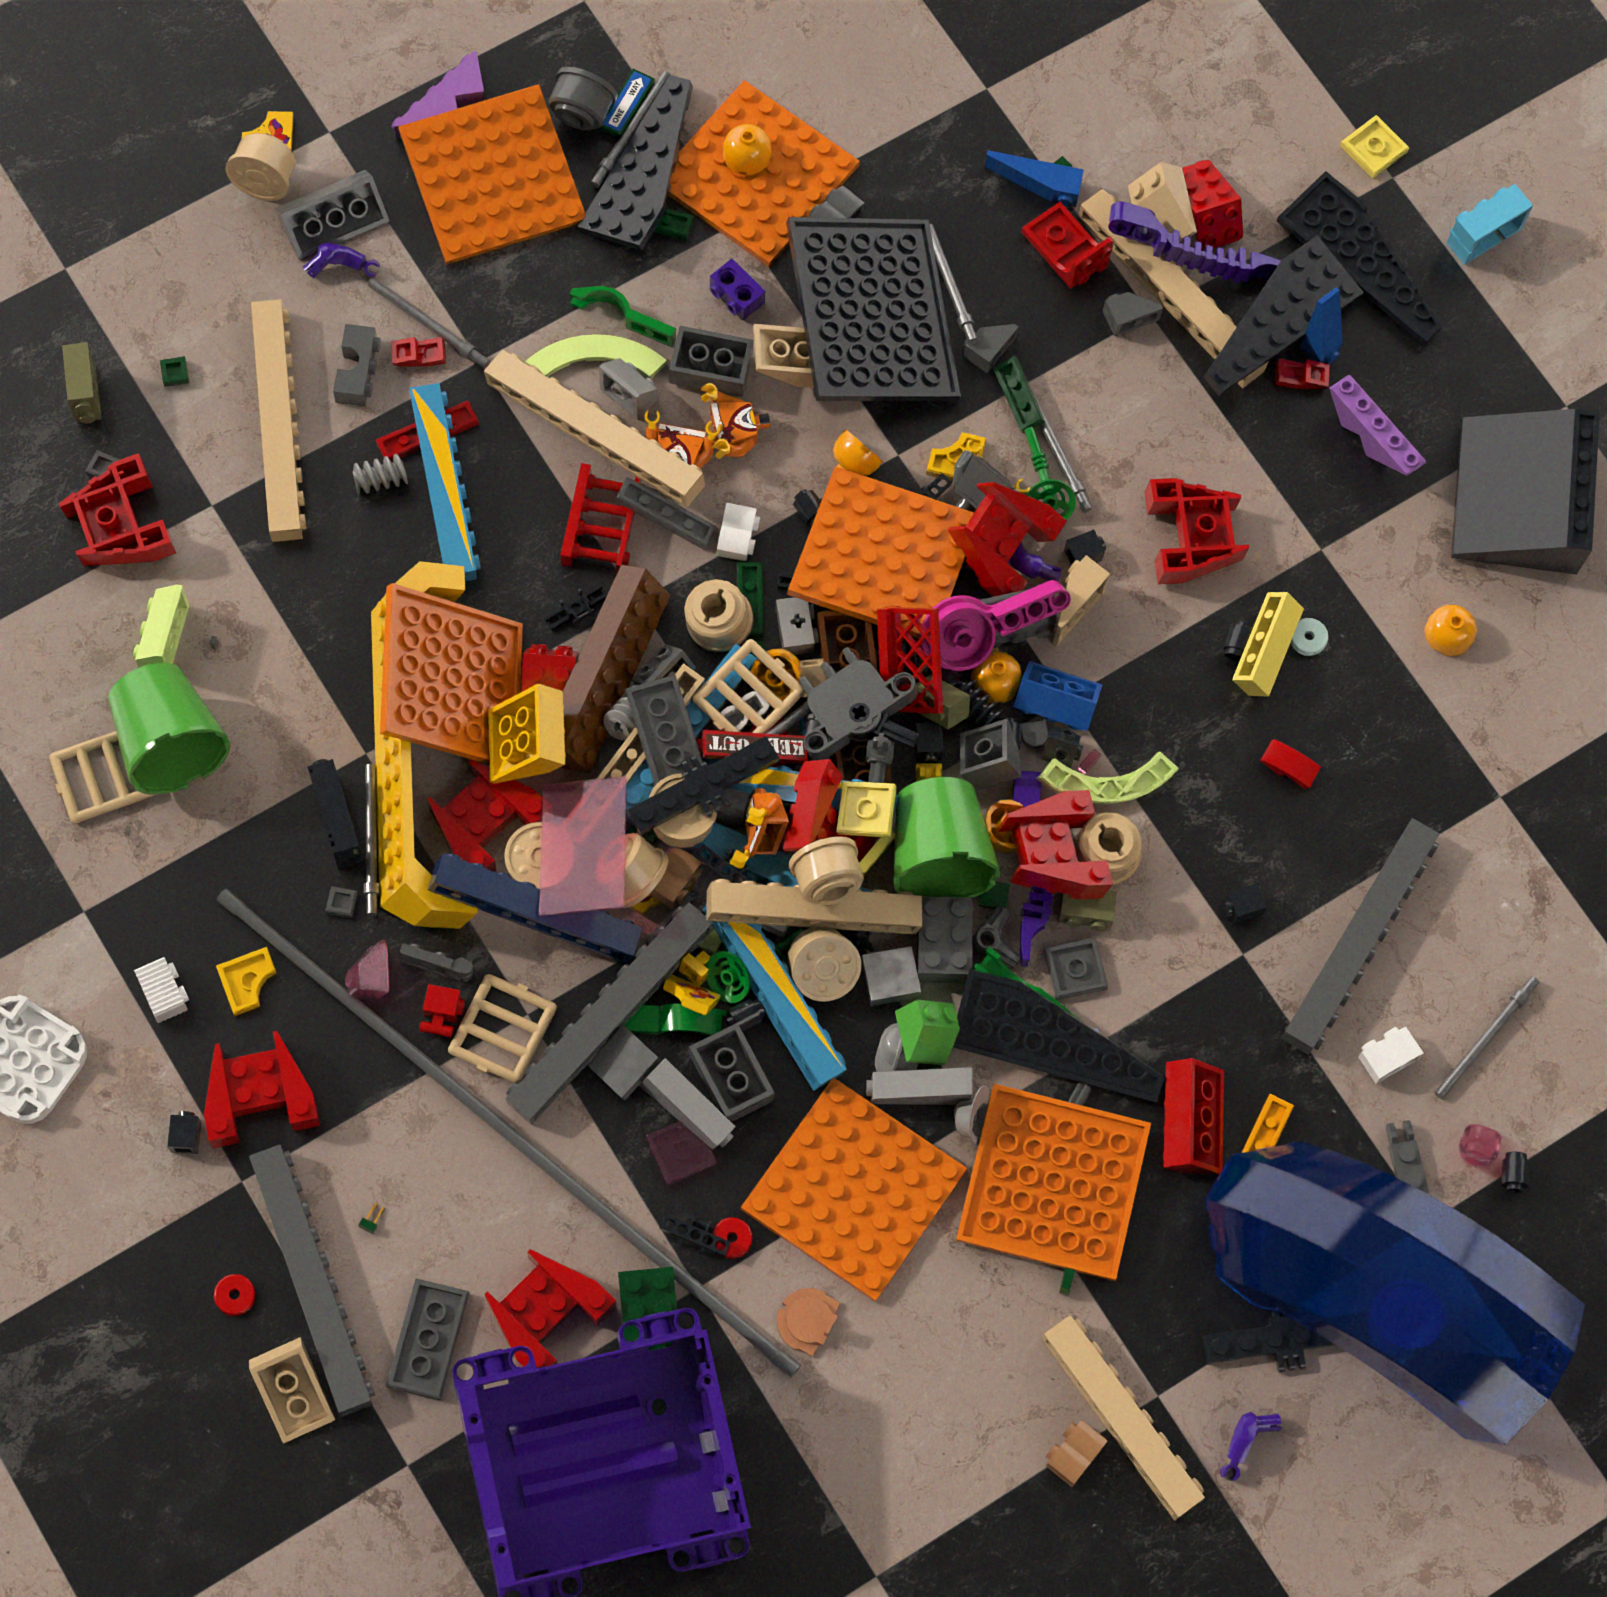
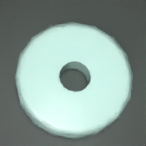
(1313, 646)

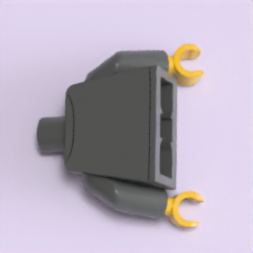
(970, 471)

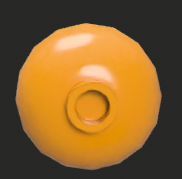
(747, 149)
(854, 455)
(1451, 630)
(999, 677)
(770, 680)
(1001, 841)

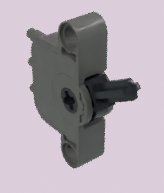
(851, 694)

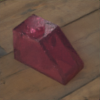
(369, 974)

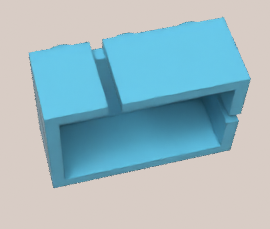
(1476, 229)

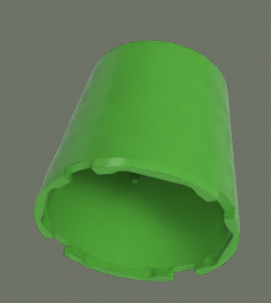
(165, 729)
(942, 841)

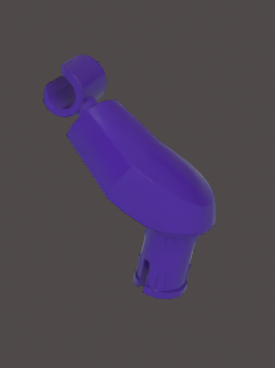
(337, 254)
(1033, 565)
(1243, 1437)

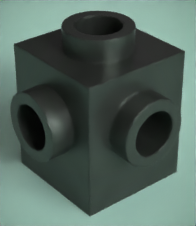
(1063, 746)

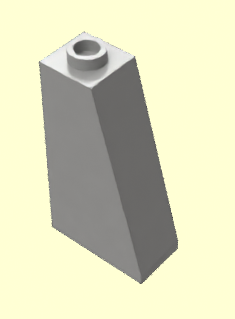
(921, 1086)
(687, 1104)

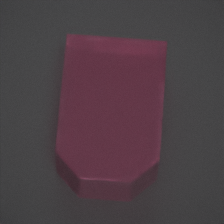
(1089, 761)

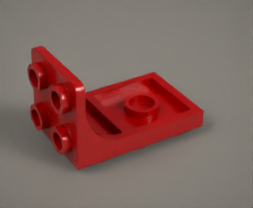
(1213, 205)
(1067, 245)
(547, 666)

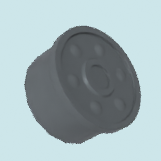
(581, 98)

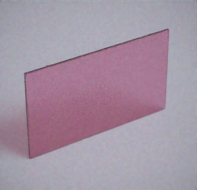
(583, 846)

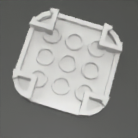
(36, 1059)

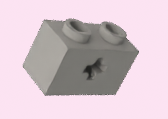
(794, 639)

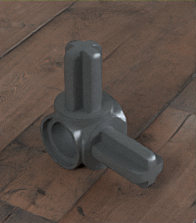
(879, 757)
(992, 932)

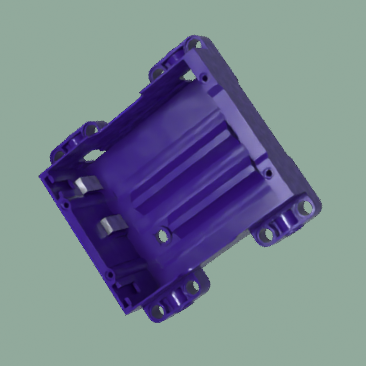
(585, 1470)

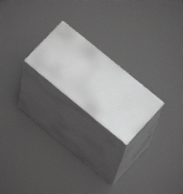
(890, 976)

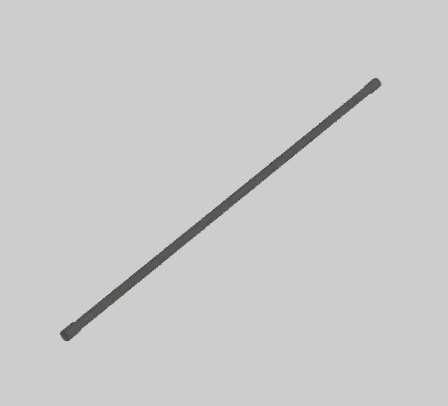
(777, 1356)

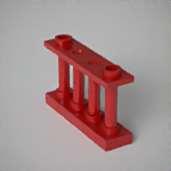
(577, 526)

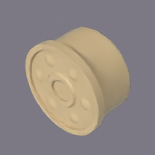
(261, 167)
(718, 615)
(686, 828)
(1110, 839)
(524, 854)
(643, 868)
(827, 870)
(823, 963)

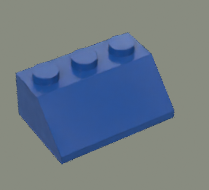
(1057, 696)

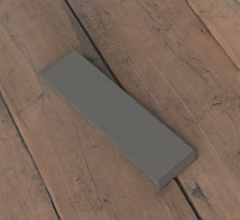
(665, 513)

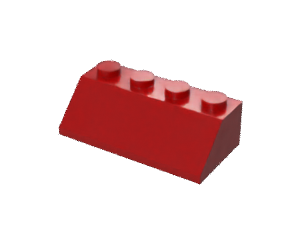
(1193, 1117)

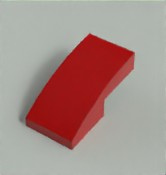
(416, 353)
(1302, 375)
(1290, 762)

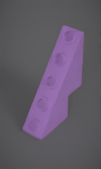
(456, 90)
(1378, 434)

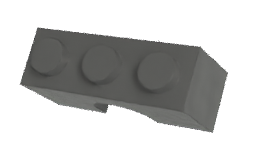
(354, 385)

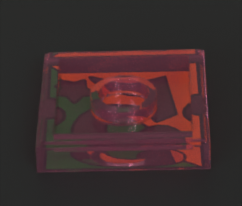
(679, 1152)

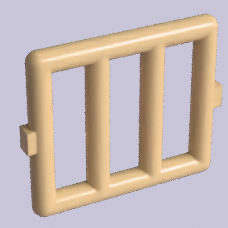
(735, 664)
(100, 807)
(479, 1003)

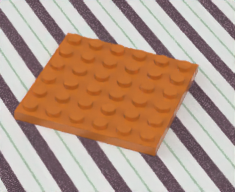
(492, 174)
(756, 206)
(878, 549)
(445, 671)
(1053, 1182)
(854, 1189)

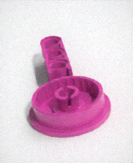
(983, 621)

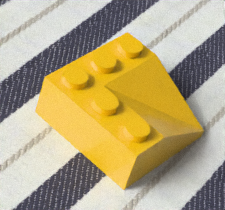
(527, 734)

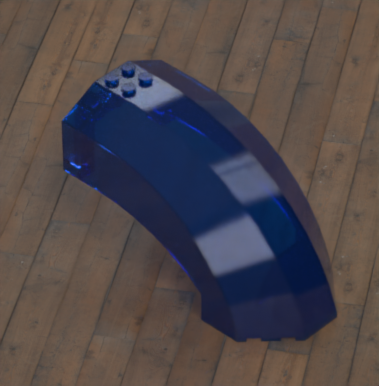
(1395, 1283)

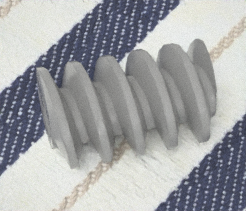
(379, 474)
(619, 719)

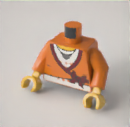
(737, 420)
(688, 443)
(764, 826)

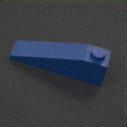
(1045, 179)
(1324, 330)

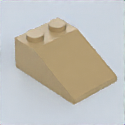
(1165, 194)
(783, 354)
(1086, 586)
(291, 1390)

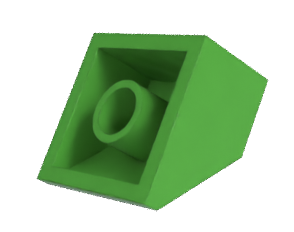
(927, 1031)

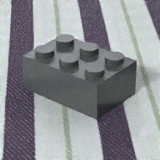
(711, 358)
(945, 940)
(731, 1073)

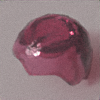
(1479, 1145)

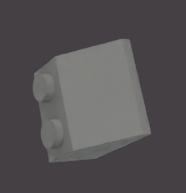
(627, 387)

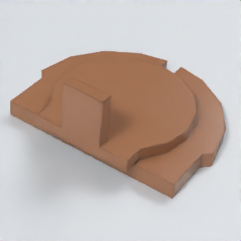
(806, 1319)

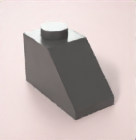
(1130, 312)
(990, 346)

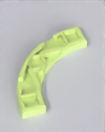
(597, 348)
(1110, 789)

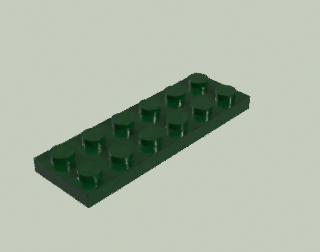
(645, 1294)

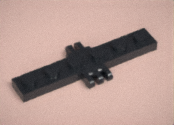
(703, 785)
(1282, 1338)

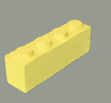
(1268, 644)

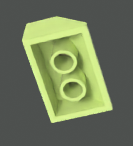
(163, 626)

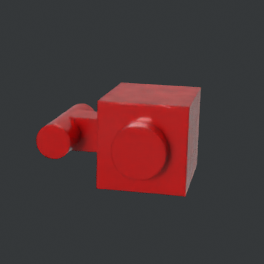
(441, 1005)

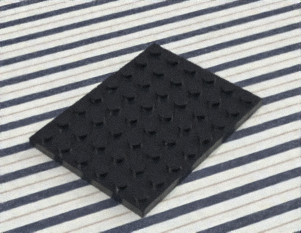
(872, 309)

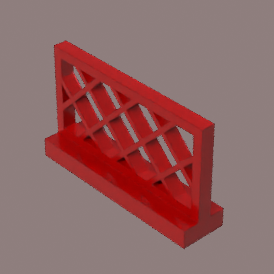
(893, 659)

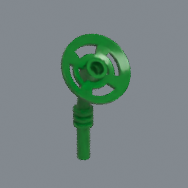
(1049, 493)
(734, 973)

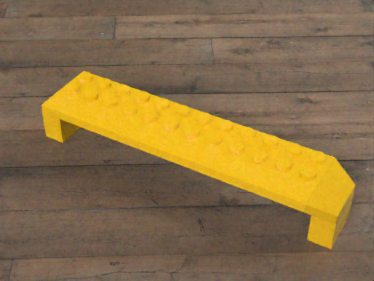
(401, 876)

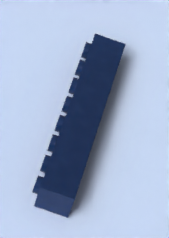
(520, 904)

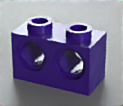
(742, 286)

